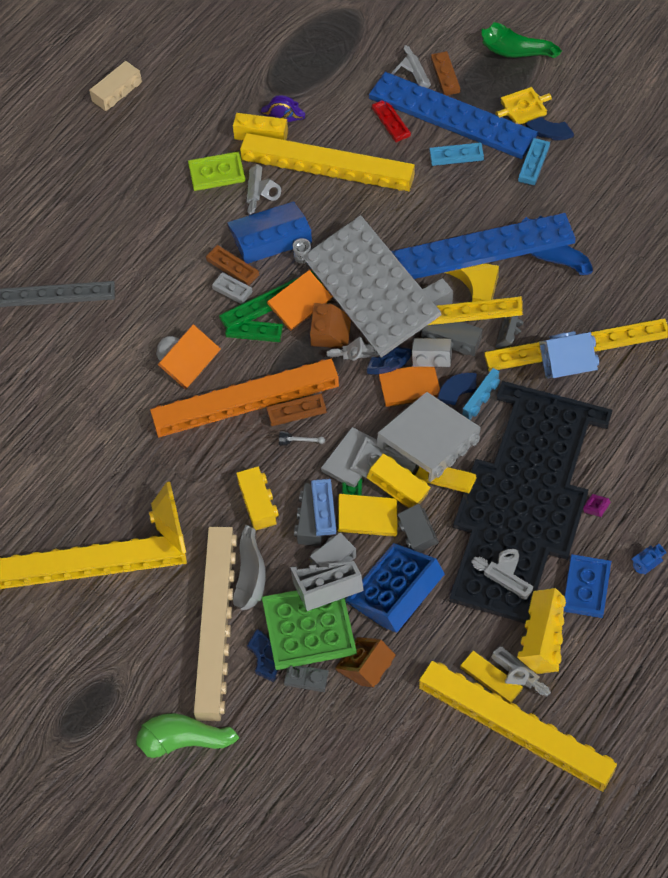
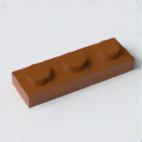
(445, 73)
(232, 265)
(296, 409)

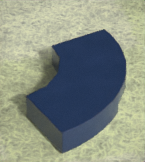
(547, 129)
(389, 362)
(457, 386)
(261, 647)

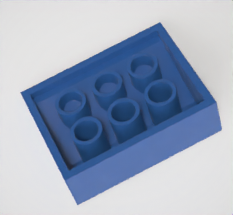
(269, 232)
(396, 586)

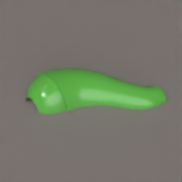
(174, 731)

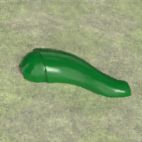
(510, 44)

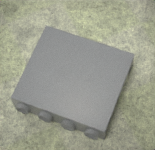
(430, 435)

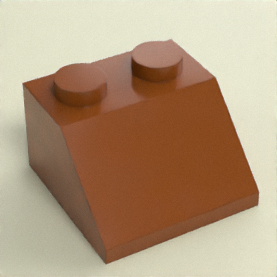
(329, 326)
(369, 664)

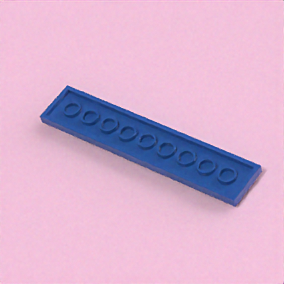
(453, 115)
(486, 246)

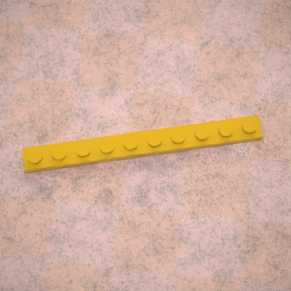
(604, 340)

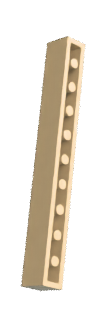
(214, 624)

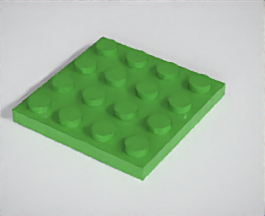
(304, 635)

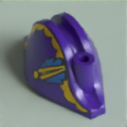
(284, 108)

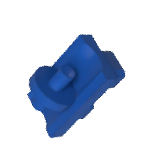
(648, 559)

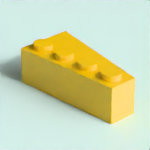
(544, 632)

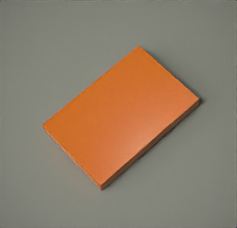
(297, 300)
(189, 356)
(408, 384)

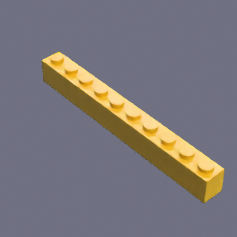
(328, 162)
(89, 561)
(518, 726)

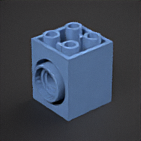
(568, 354)

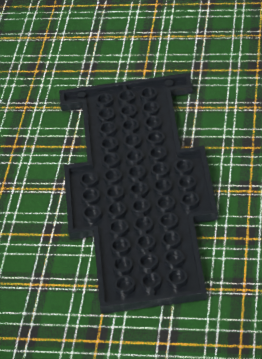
(524, 497)

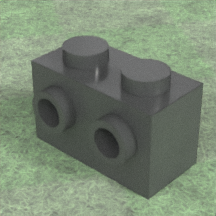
(418, 528)

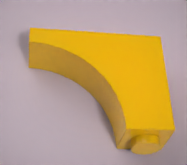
(479, 279)

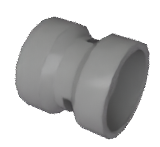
(300, 248)

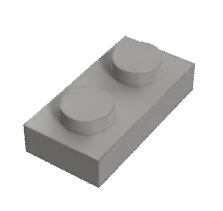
(232, 288)

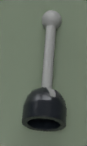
(286, 438)

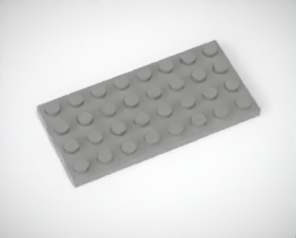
(371, 286)

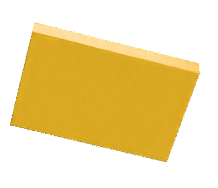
(367, 515)

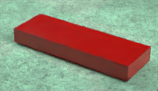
(391, 121)

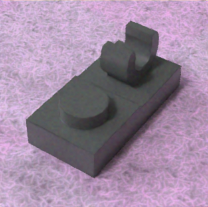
(507, 331)
(307, 678)

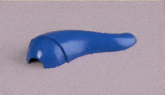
(565, 256)

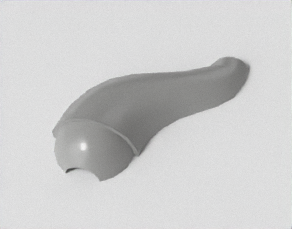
(252, 572)

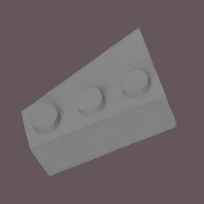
(326, 584)

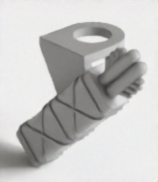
(413, 64)
(257, 187)
(354, 350)
(503, 572)
(518, 672)

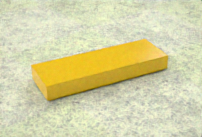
(450, 479)
(490, 677)

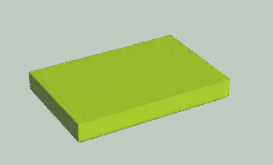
(216, 171)

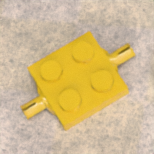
(523, 105)

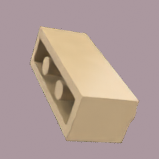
(115, 85)

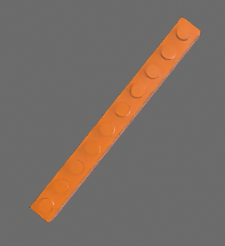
(244, 397)

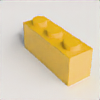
(259, 125)
(398, 481)
(257, 498)

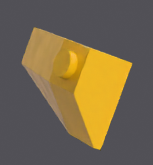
(166, 517)

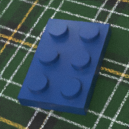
(587, 586)

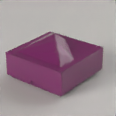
(596, 505)

